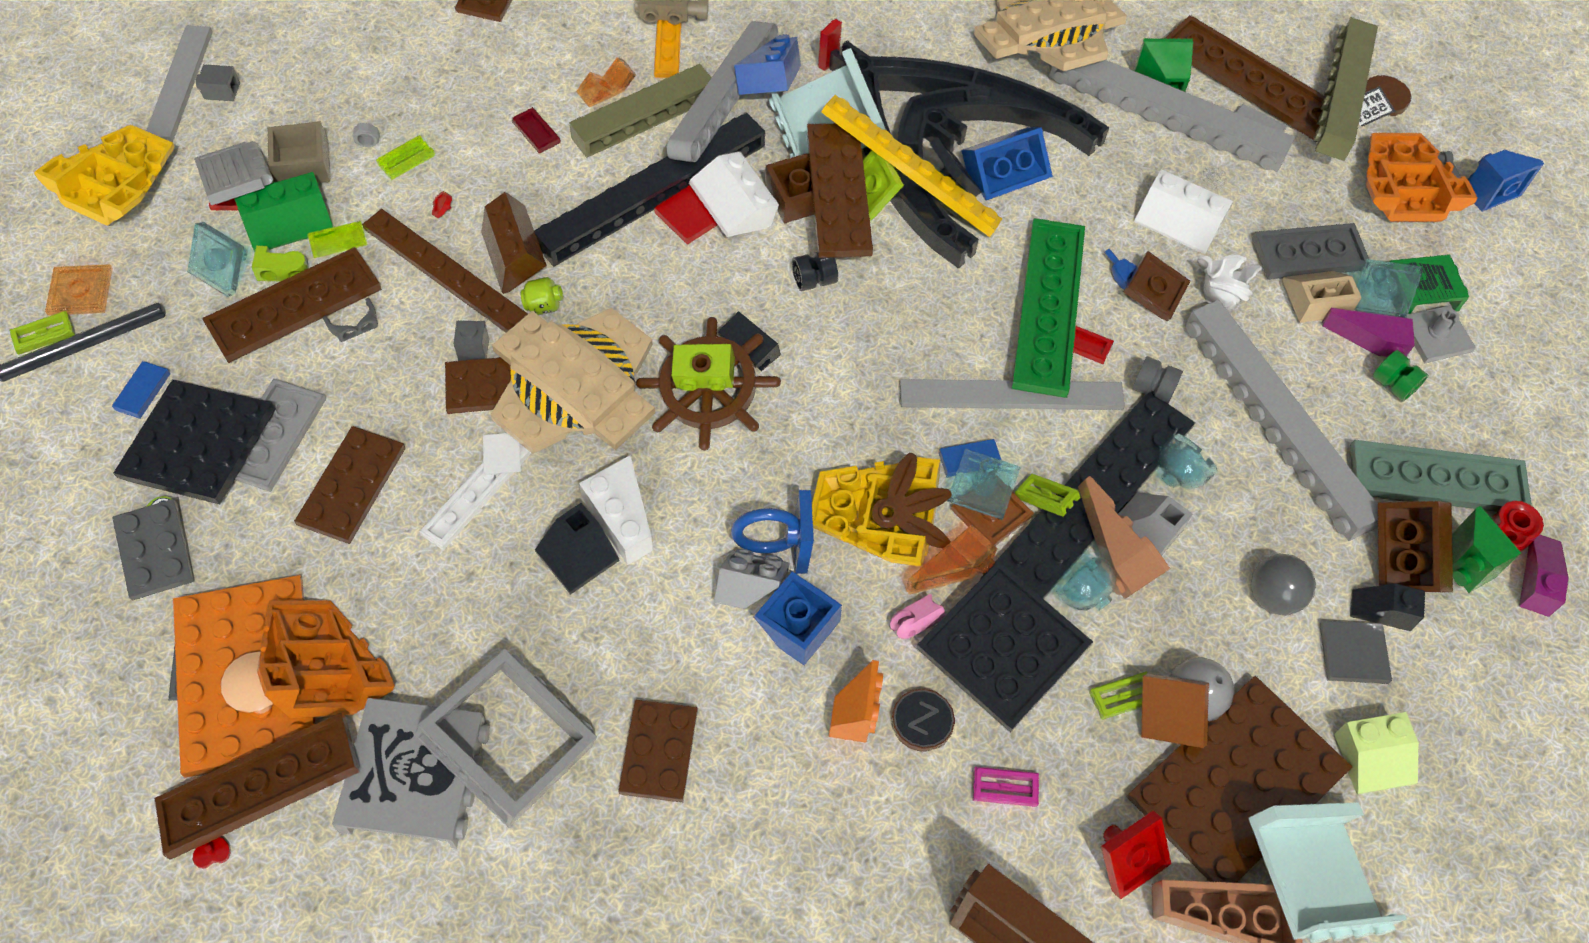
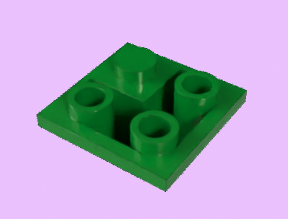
(1166, 61)

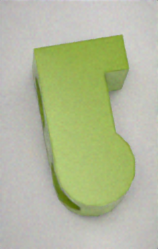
(277, 266)

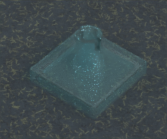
(215, 259)
(1387, 287)
(984, 484)

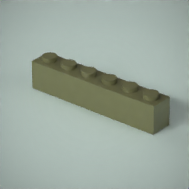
(638, 111)

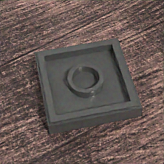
(1355, 652)

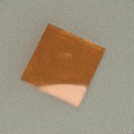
(79, 289)

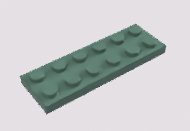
(1439, 475)

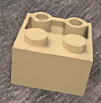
(1318, 292)

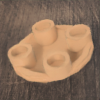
(243, 687)

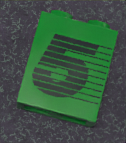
(1438, 282)

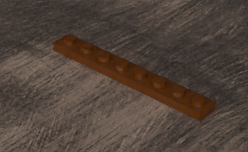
(444, 270)

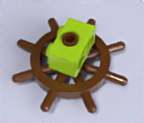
(705, 369)

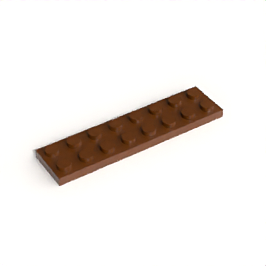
(1252, 76)

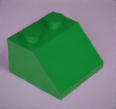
(1480, 551)

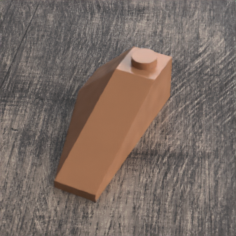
(1132, 558)

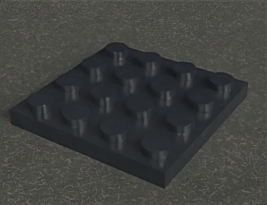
(195, 441)
(1004, 646)

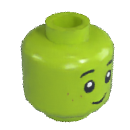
(541, 296)

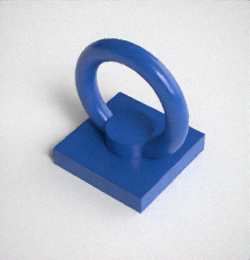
(797, 531)

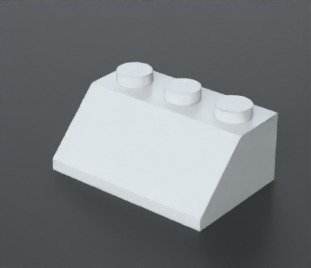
(734, 195)
(1183, 211)

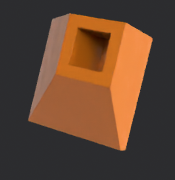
(857, 706)

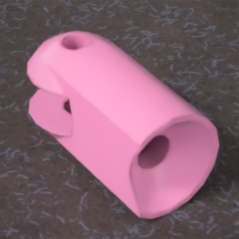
(917, 617)

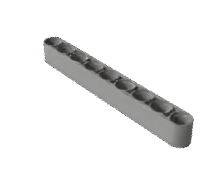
(717, 97)

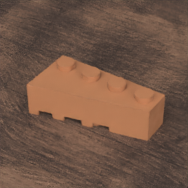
(1223, 910)

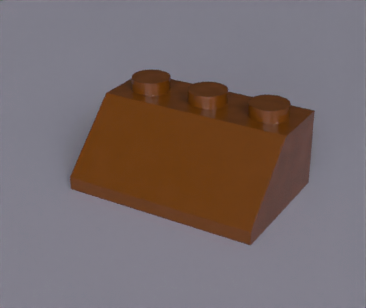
(511, 242)
(1416, 545)

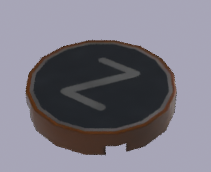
(923, 720)

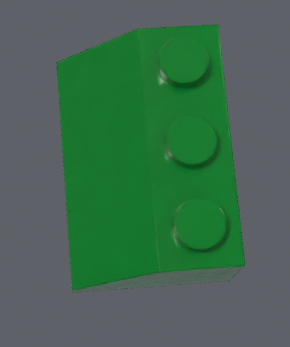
(284, 212)

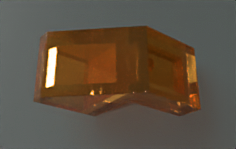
(600, 88)

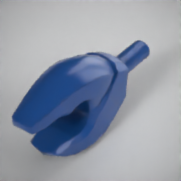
(1121, 270)

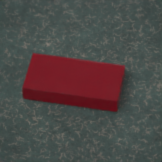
(536, 130)

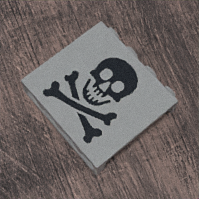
(401, 782)

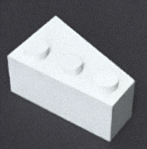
(619, 509)

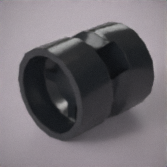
(813, 270)

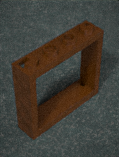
(1013, 907)

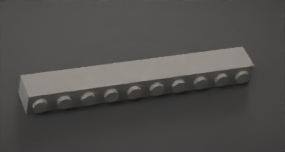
(1180, 111)
(1284, 421)

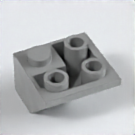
(1157, 518)
(748, 578)

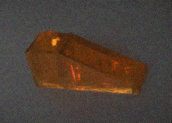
(955, 563)

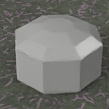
(366, 135)

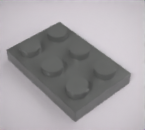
(153, 549)

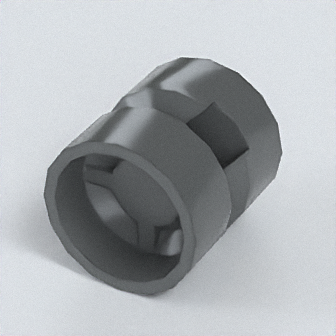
(1157, 379)

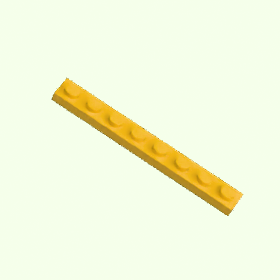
(911, 165)

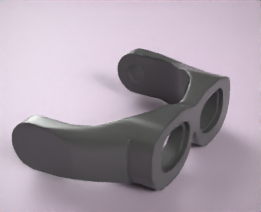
(340, 331)

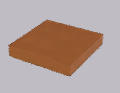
(993, 528)
(1175, 710)

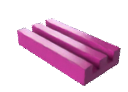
(1004, 798)

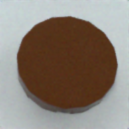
(1394, 89)

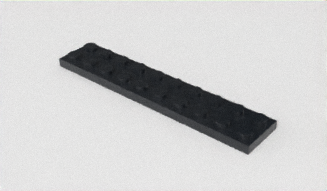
(1120, 468)

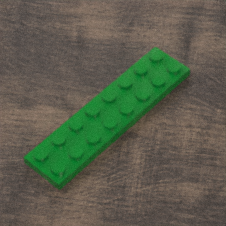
(1049, 308)

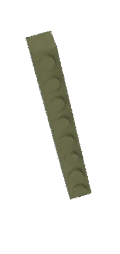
(1345, 89)

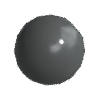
(1283, 584)

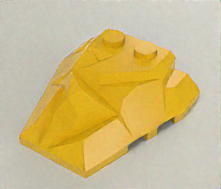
(109, 176)
(845, 506)

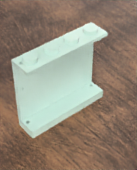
(805, 103)
(1319, 872)

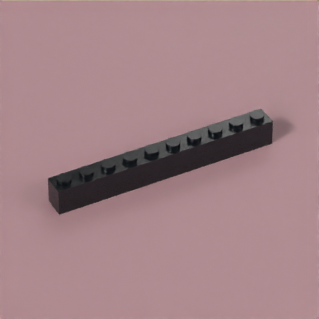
(640, 193)

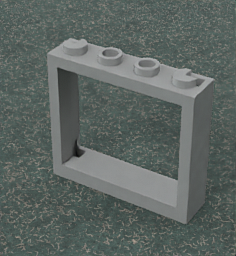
(470, 772)

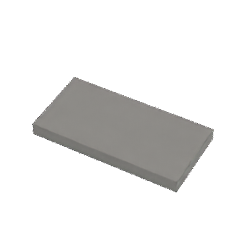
(286, 428)

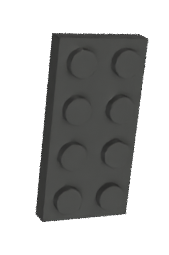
(1310, 250)

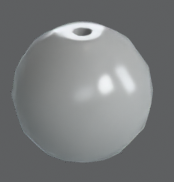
(1220, 682)

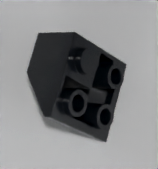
(576, 549)

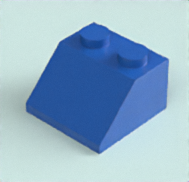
(1502, 177)
(799, 617)

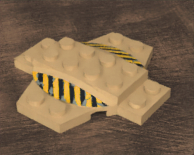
(1060, 30)
(572, 380)

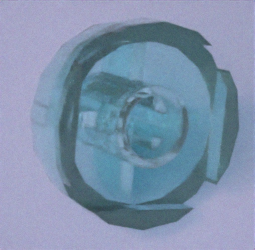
(1184, 464)
(1089, 585)

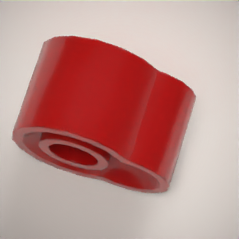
(1519, 523)

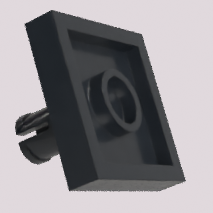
(953, 167)

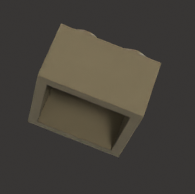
(298, 151)

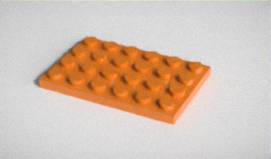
(209, 636)

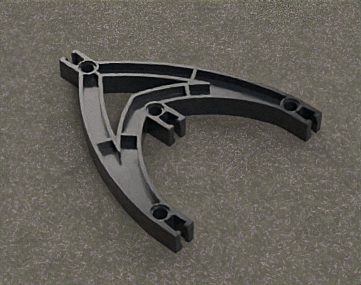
(951, 96)

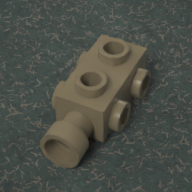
(666, 9)

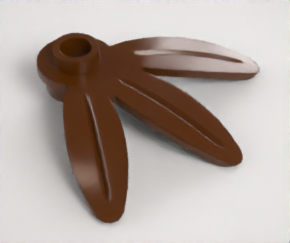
(904, 507)

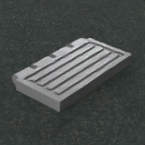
(233, 172)

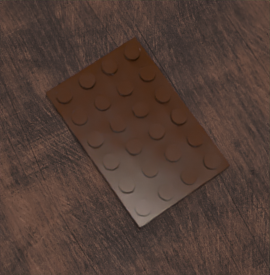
(1253, 760)

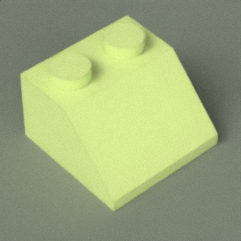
(1380, 751)

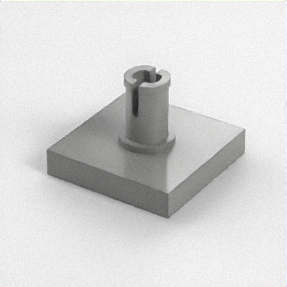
(1440, 334)

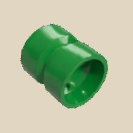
(1400, 375)

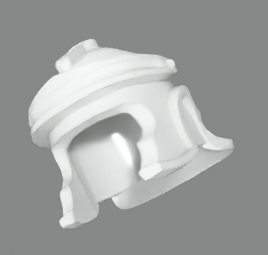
(1224, 282)

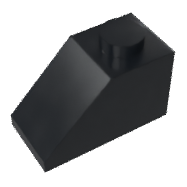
(1389, 605)

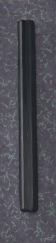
(80, 341)

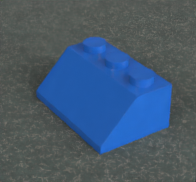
(1008, 162)

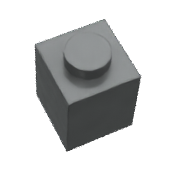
(218, 82)
(471, 340)

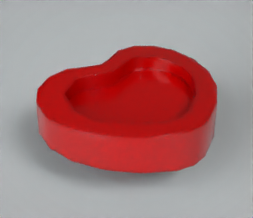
(441, 204)
(212, 852)

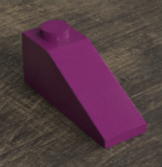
(1372, 331)
(1544, 577)

